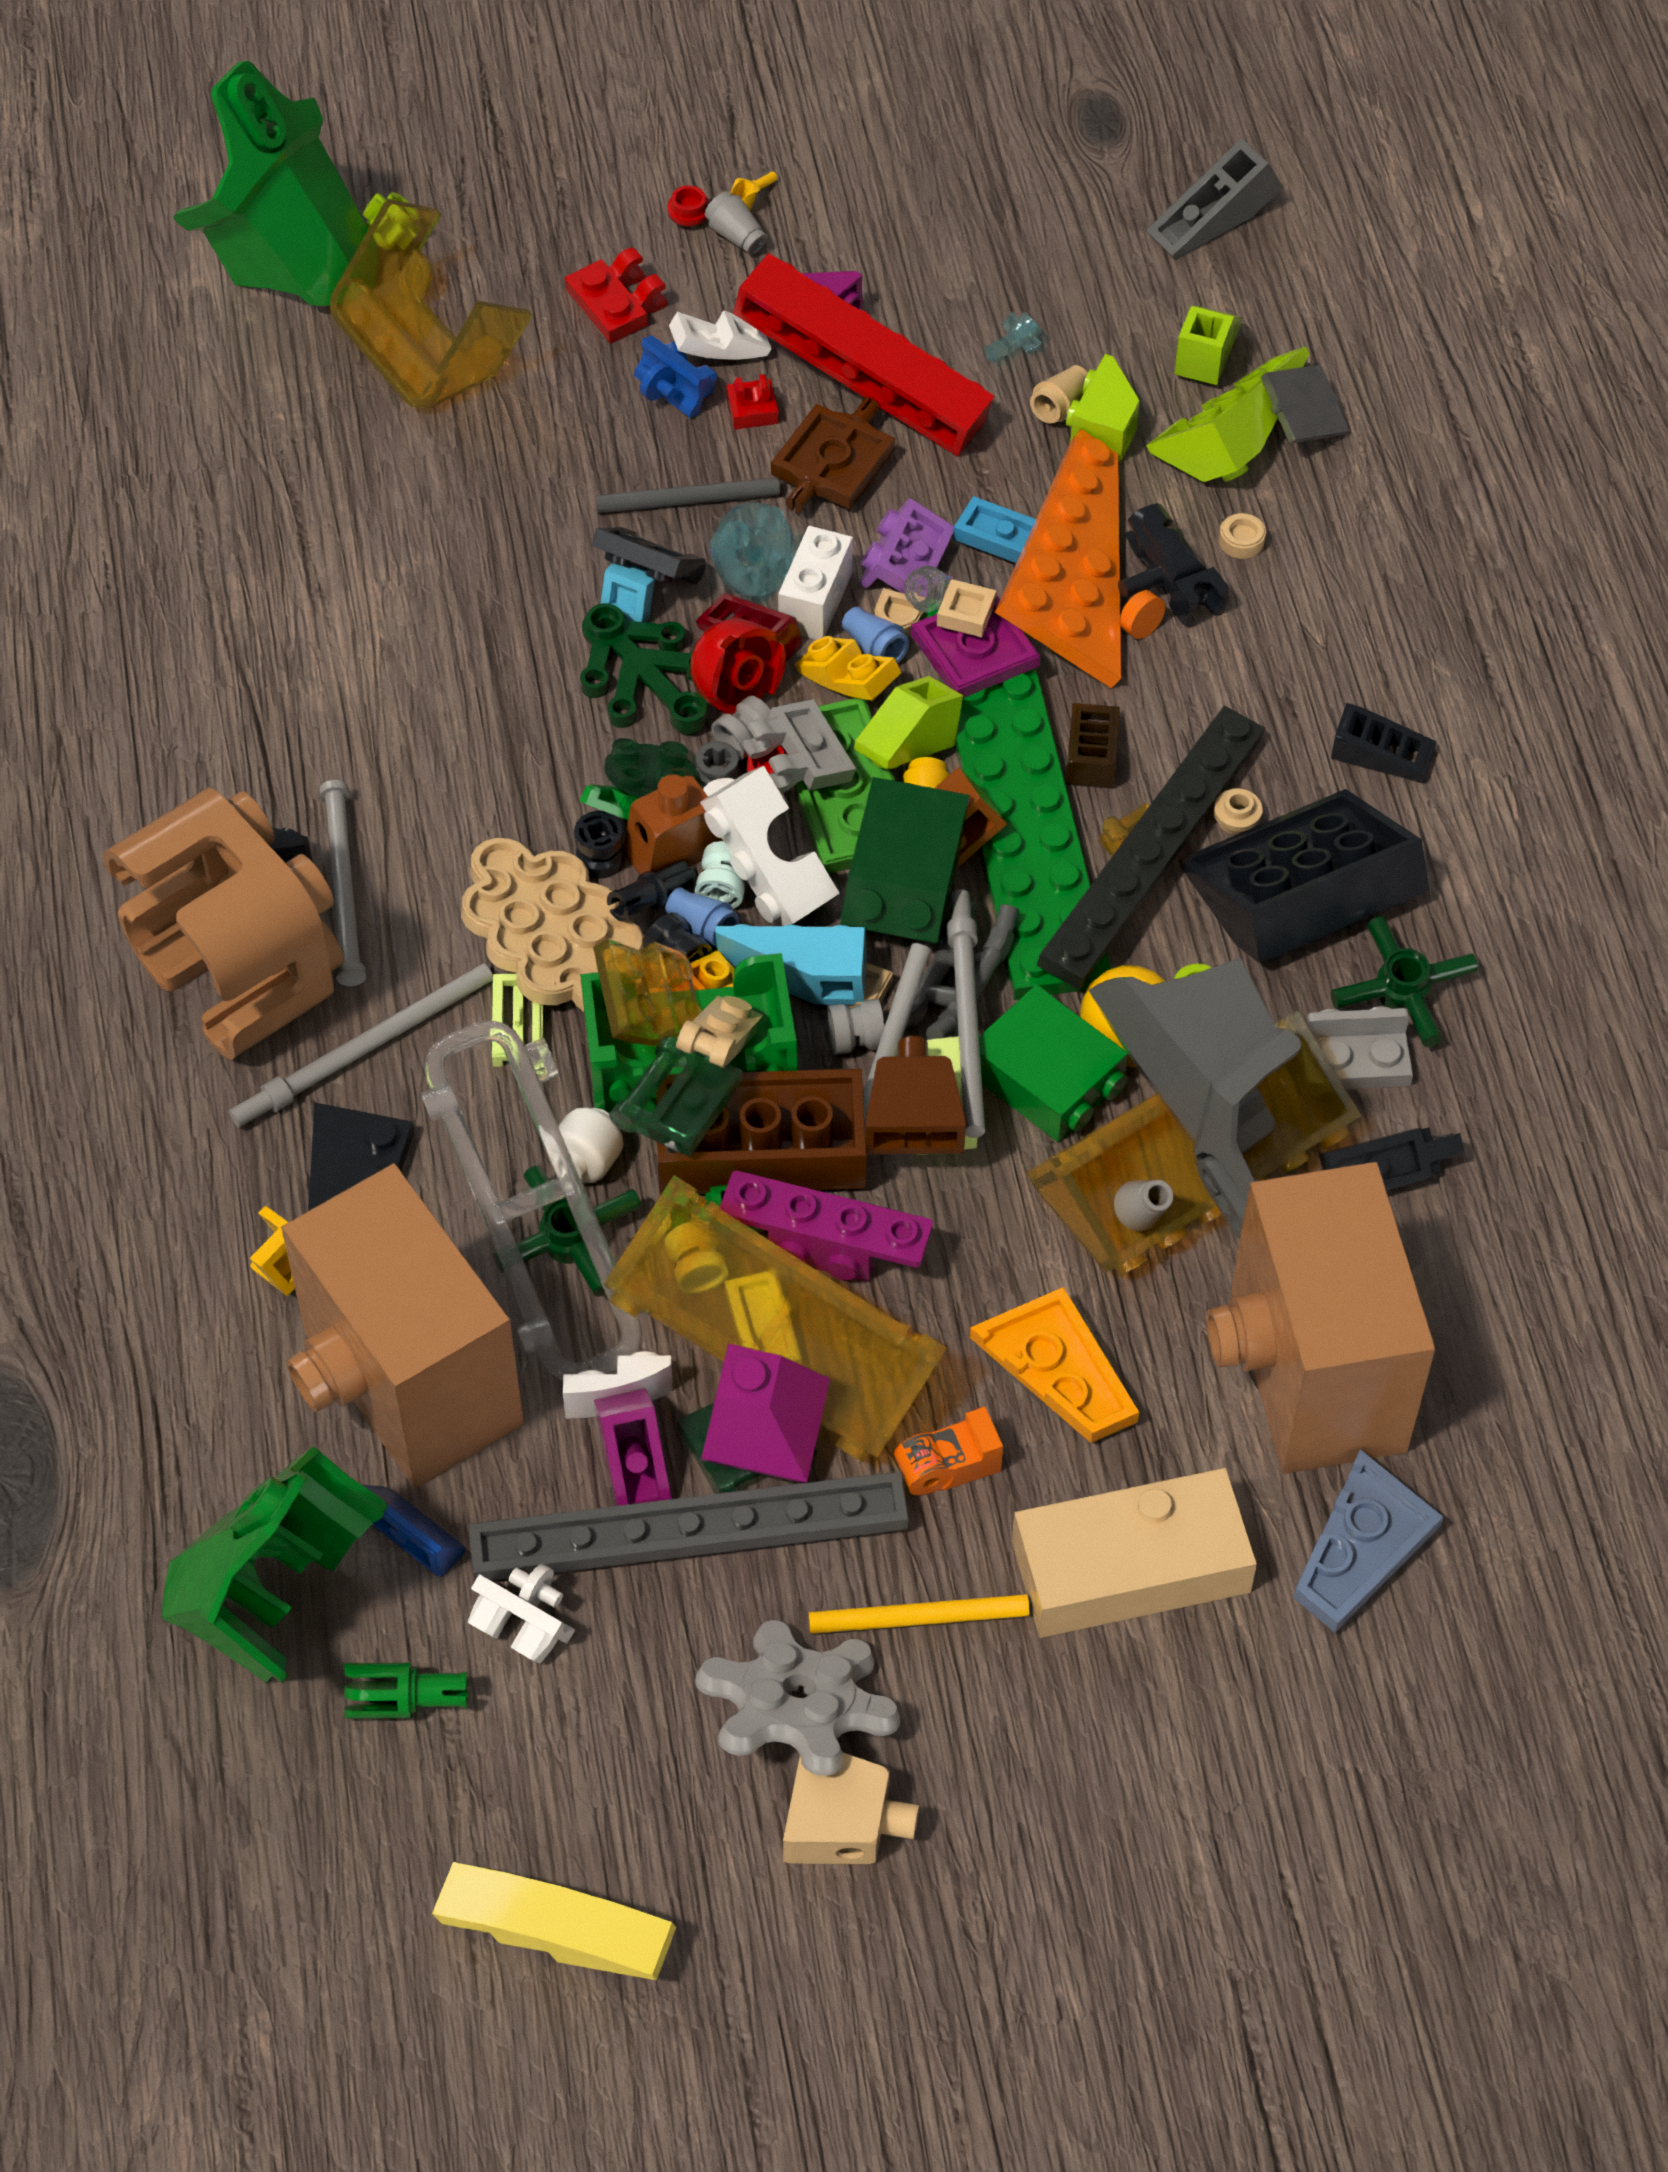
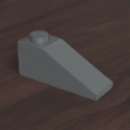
(1217, 201)

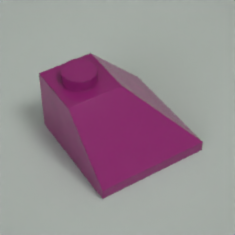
(765, 1414)

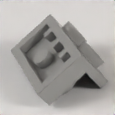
(1365, 1045)

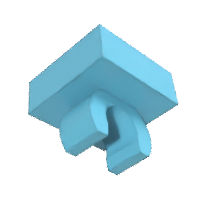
(628, 590)

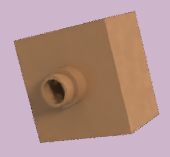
(1326, 1318)
(400, 1327)

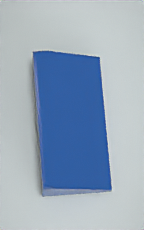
(417, 1533)

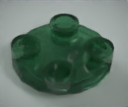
(640, 767)

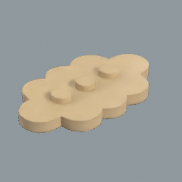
(541, 918)

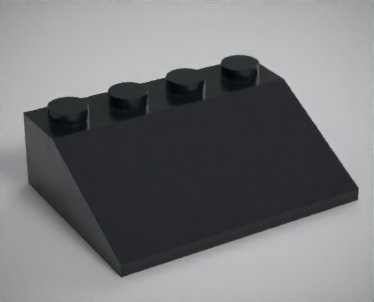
(1307, 874)

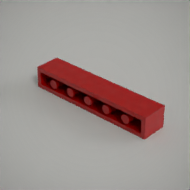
(863, 354)

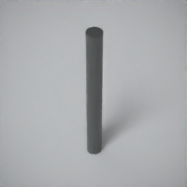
(687, 495)

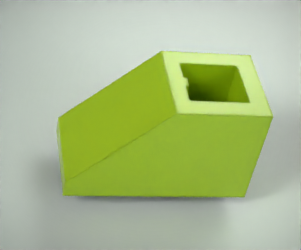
(1205, 344)
(1106, 408)
(911, 724)

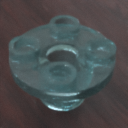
(752, 549)

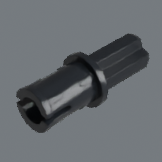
(650, 890)

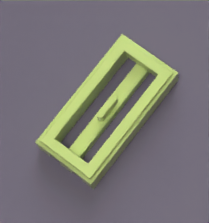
(499, 982)

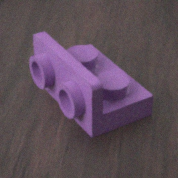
(908, 541)

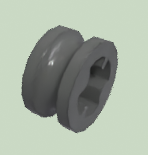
(718, 753)

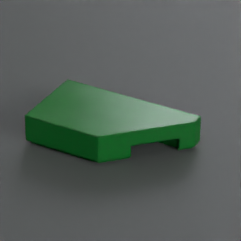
(608, 799)

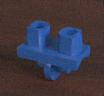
(669, 375)

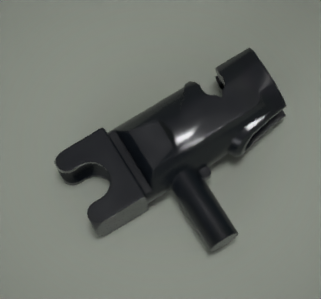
(1172, 565)

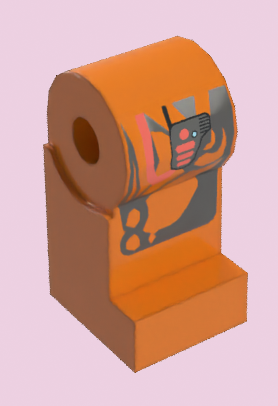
(951, 1454)

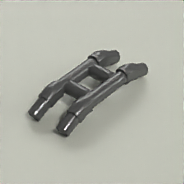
(985, 964)

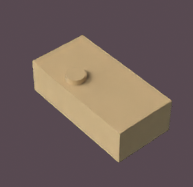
(1133, 1552)

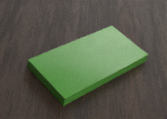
(838, 810)

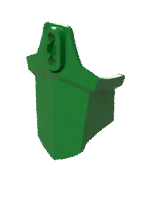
(281, 204)
(297, 1518)

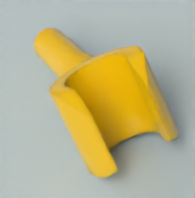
(749, 189)

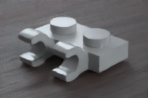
(810, 744)

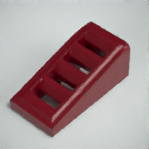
(780, 623)

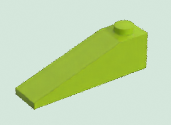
(1228, 428)

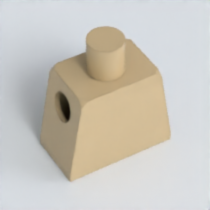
(844, 1815)

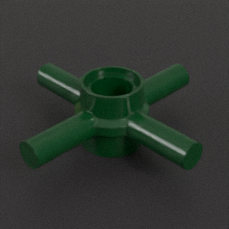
(1408, 966)
(569, 1247)

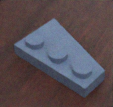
(1365, 1541)

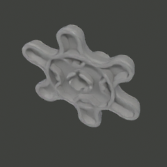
(805, 1723)

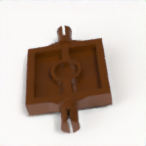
(833, 455)

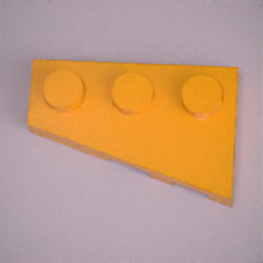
(1059, 1362)

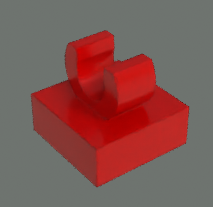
(752, 403)

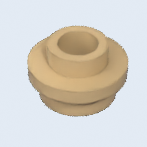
(1234, 820)

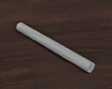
(899, 1012)

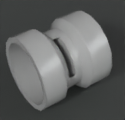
(734, 727)
(855, 1026)

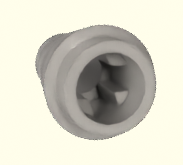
(735, 222)
(1142, 1203)

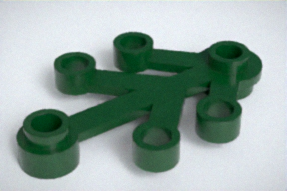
(609, 629)

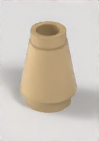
(1058, 394)

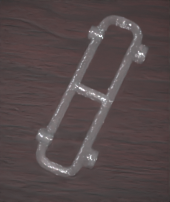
(531, 1067)

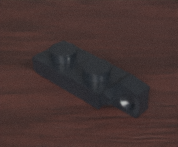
(1401, 1156)

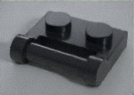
(662, 563)

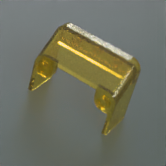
(387, 319)

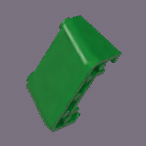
(620, 1064)

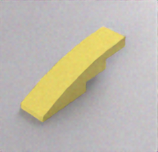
(555, 1920)

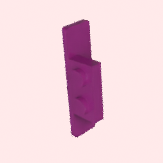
(826, 1228)

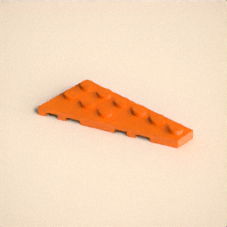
(1070, 564)

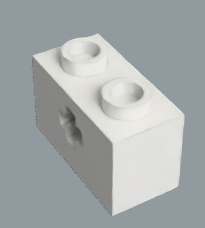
(817, 580)

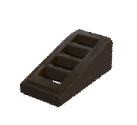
(1089, 769)

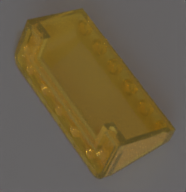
(1150, 1145)

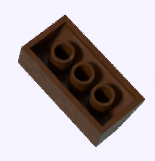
(782, 1128)

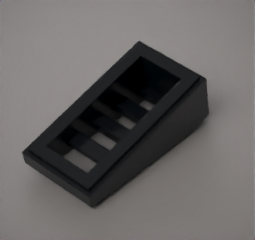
(1372, 726)

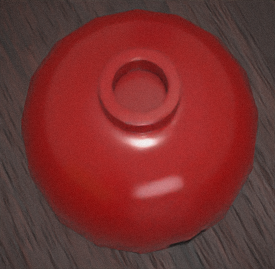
(736, 662)

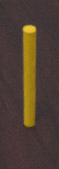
(918, 1614)

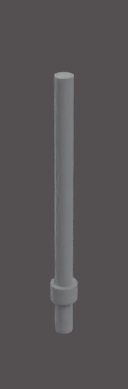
(962, 939)
(280, 1092)

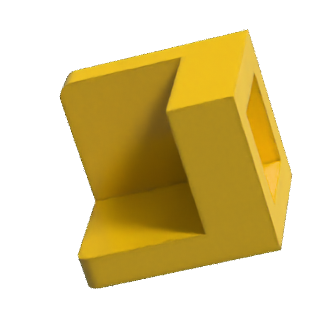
(271, 1258)

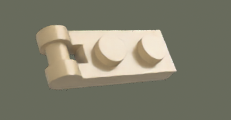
(720, 1030)

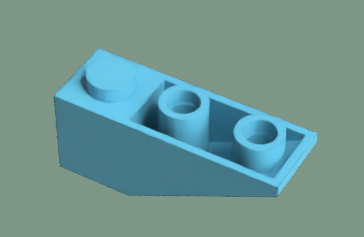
(818, 962)

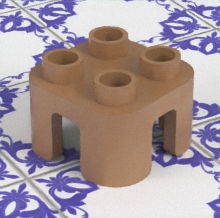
(229, 908)

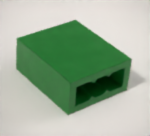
(1050, 1064)

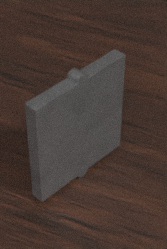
(1305, 404)

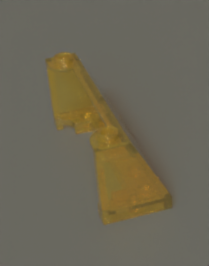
(735, 1287)

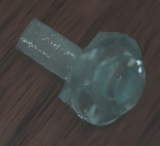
(1021, 332)

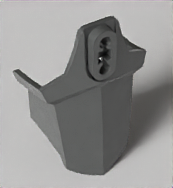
(1204, 1053)

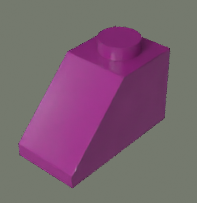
(632, 1447)

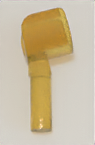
(1117, 830)

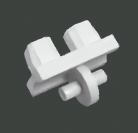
(497, 1604)

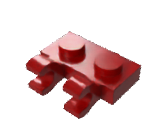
(607, 301)

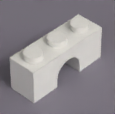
(742, 817)

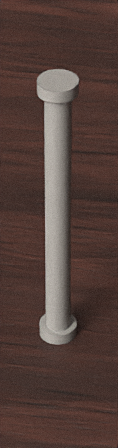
(335, 795)

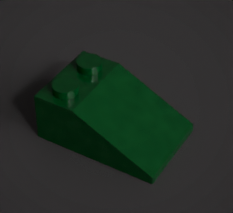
(905, 860)

